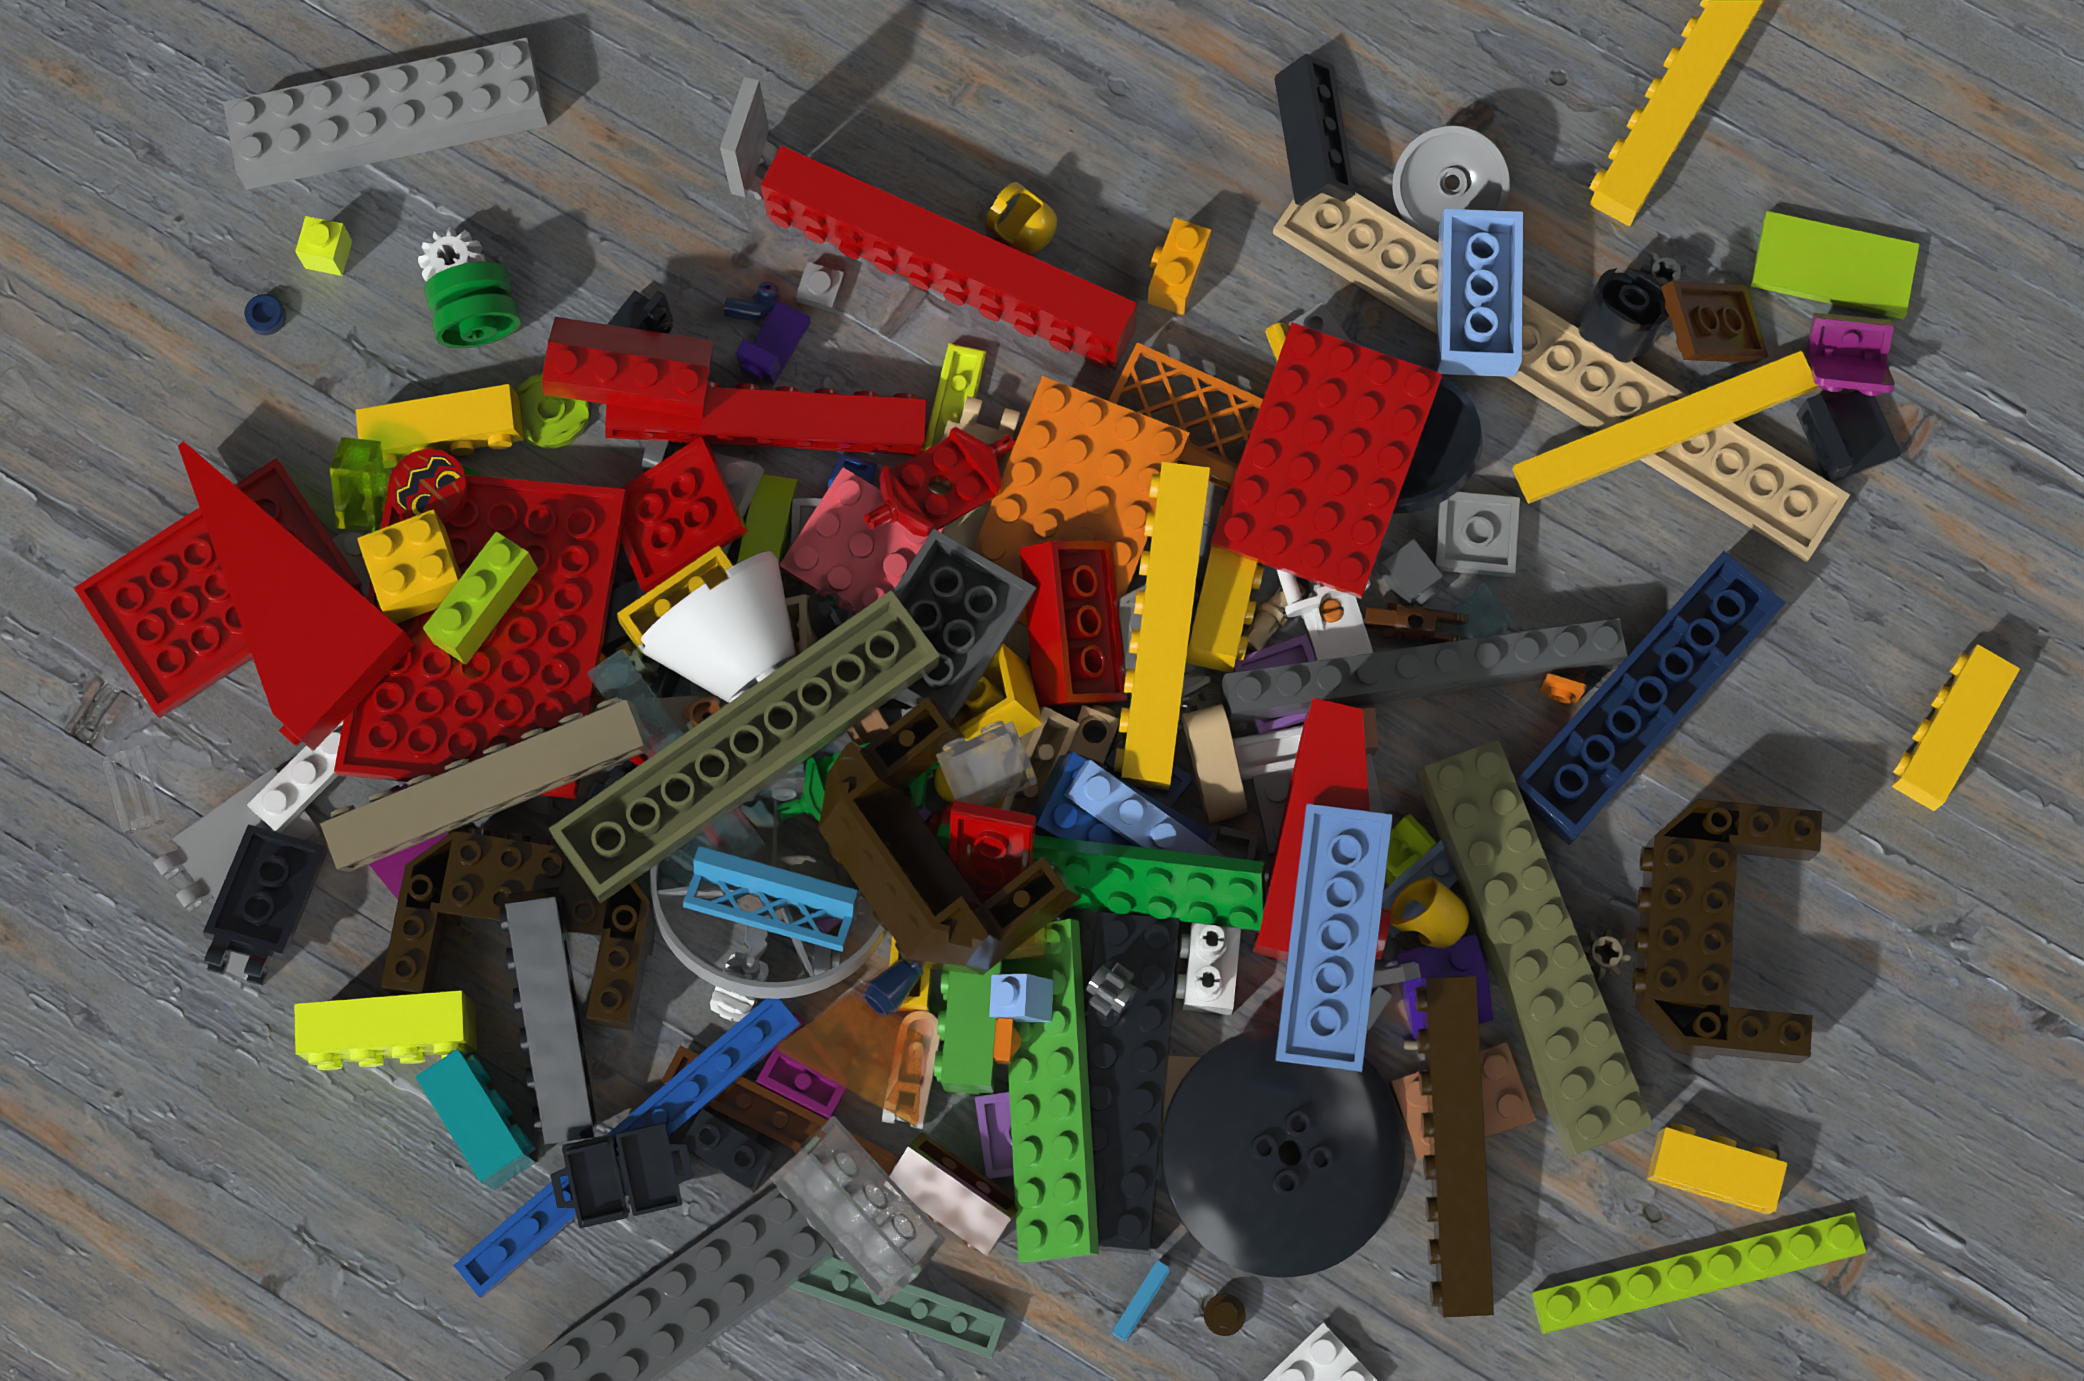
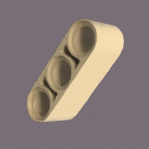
(1214, 763)

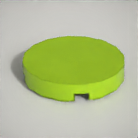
(550, 420)

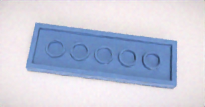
(1333, 937)

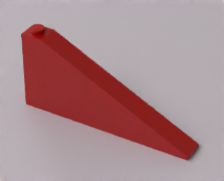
(305, 626)

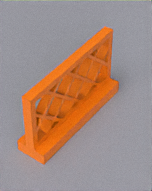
(1221, 469)

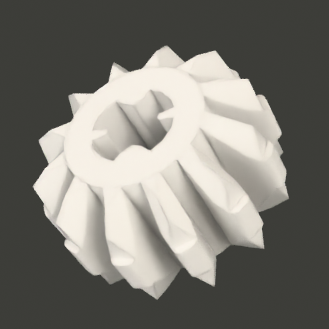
(446, 248)
(733, 1005)

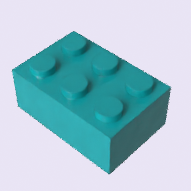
(477, 1118)

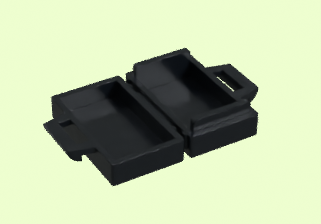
(603, 1180)

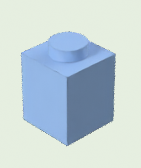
(1021, 997)

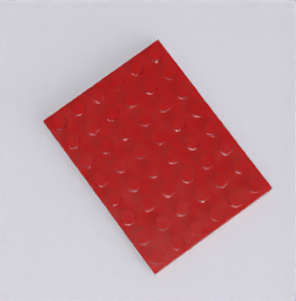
(529, 664)

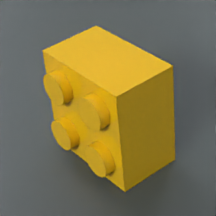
(410, 566)
(1001, 695)

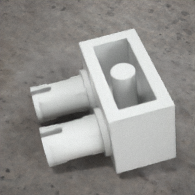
(1210, 968)

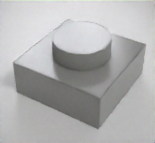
(820, 287)
(825, 959)

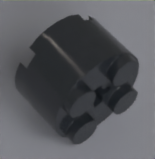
(1624, 314)

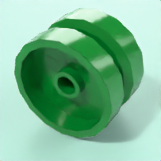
(472, 305)

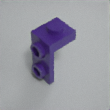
(773, 344)

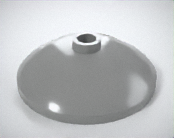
(1441, 152)

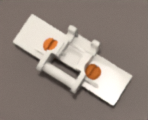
(1330, 619)

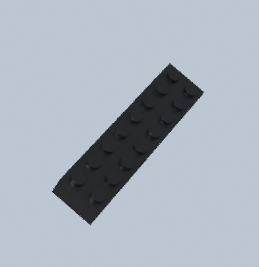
(1130, 1075)

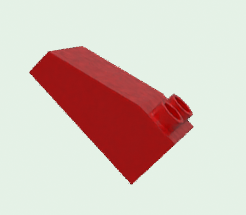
(1326, 772)

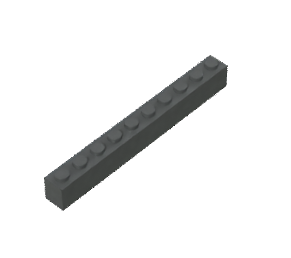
(1424, 670)

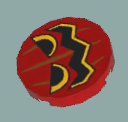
(428, 482)

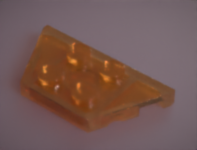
(864, 1055)

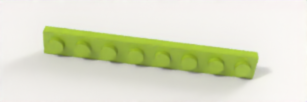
(1698, 1273)

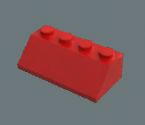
(627, 367)
(1073, 623)

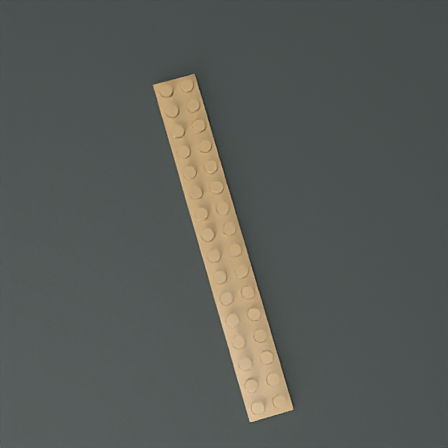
(1574, 375)

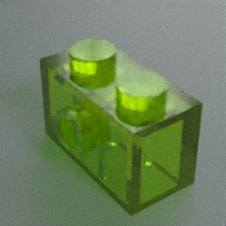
(358, 484)

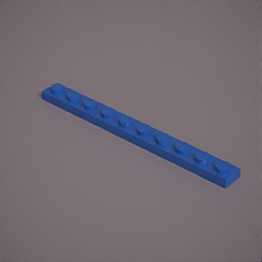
(673, 1104)

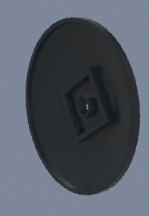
(1227, 1168)

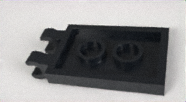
(262, 900)

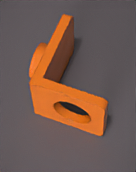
(1563, 689)

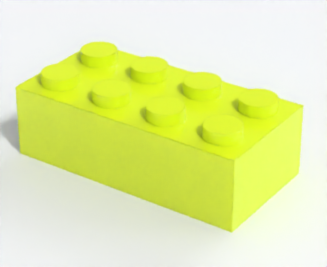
(385, 1029)

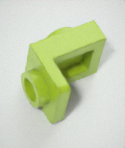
(1407, 845)

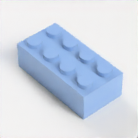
(1480, 292)

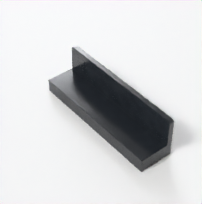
(1313, 130)

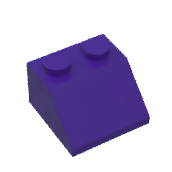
(1460, 959)

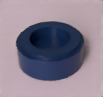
(265, 314)

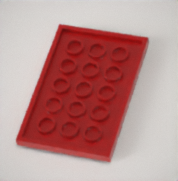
(1326, 460)
(170, 603)

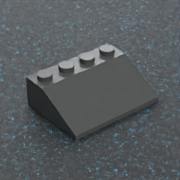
(964, 612)

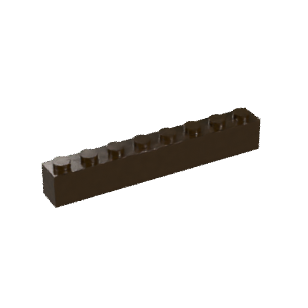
(1456, 1146)

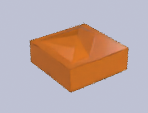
(1006, 1041)

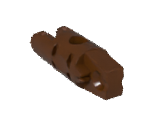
(1396, 618)

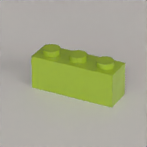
(480, 598)

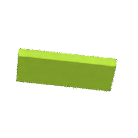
(1835, 265)

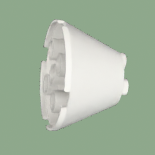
(727, 634)

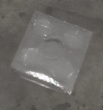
(987, 765)

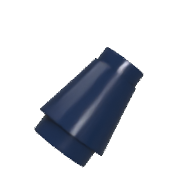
(892, 987)

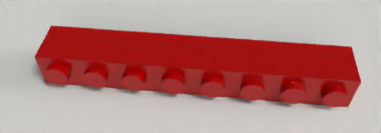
(785, 420)

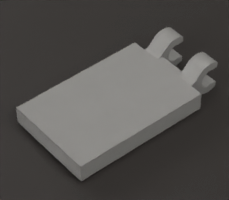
(746, 140)
(212, 842)

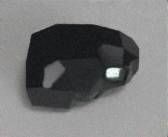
(828, 611)

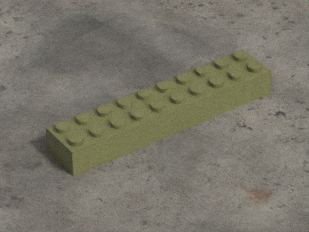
(745, 746)
(1533, 949)

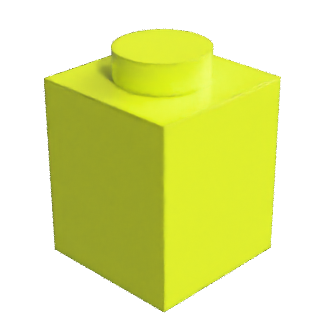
(323, 246)

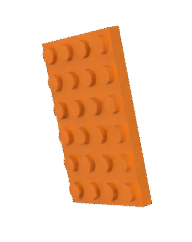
(1078, 477)

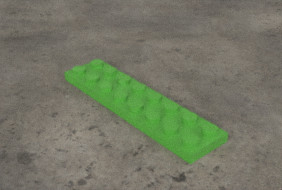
(1053, 1112)

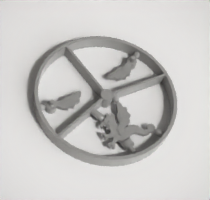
(756, 938)

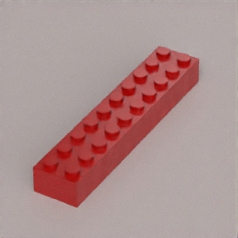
(948, 259)

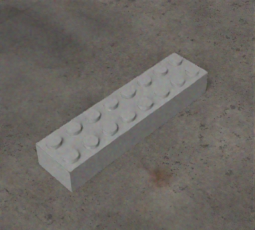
(385, 113)

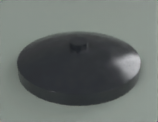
(1445, 452)

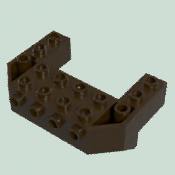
(906, 869)
(473, 877)
(1689, 929)

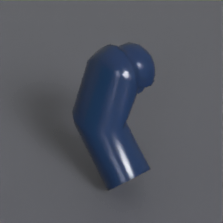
(755, 307)

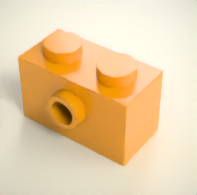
(1178, 266)

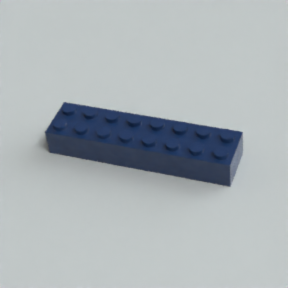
(1647, 697)

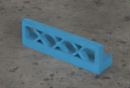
(776, 885)

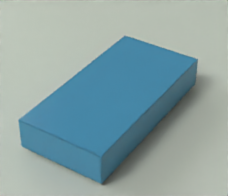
(1141, 1301)

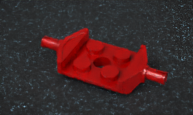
(960, 463)

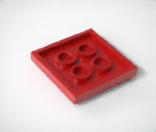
(678, 514)

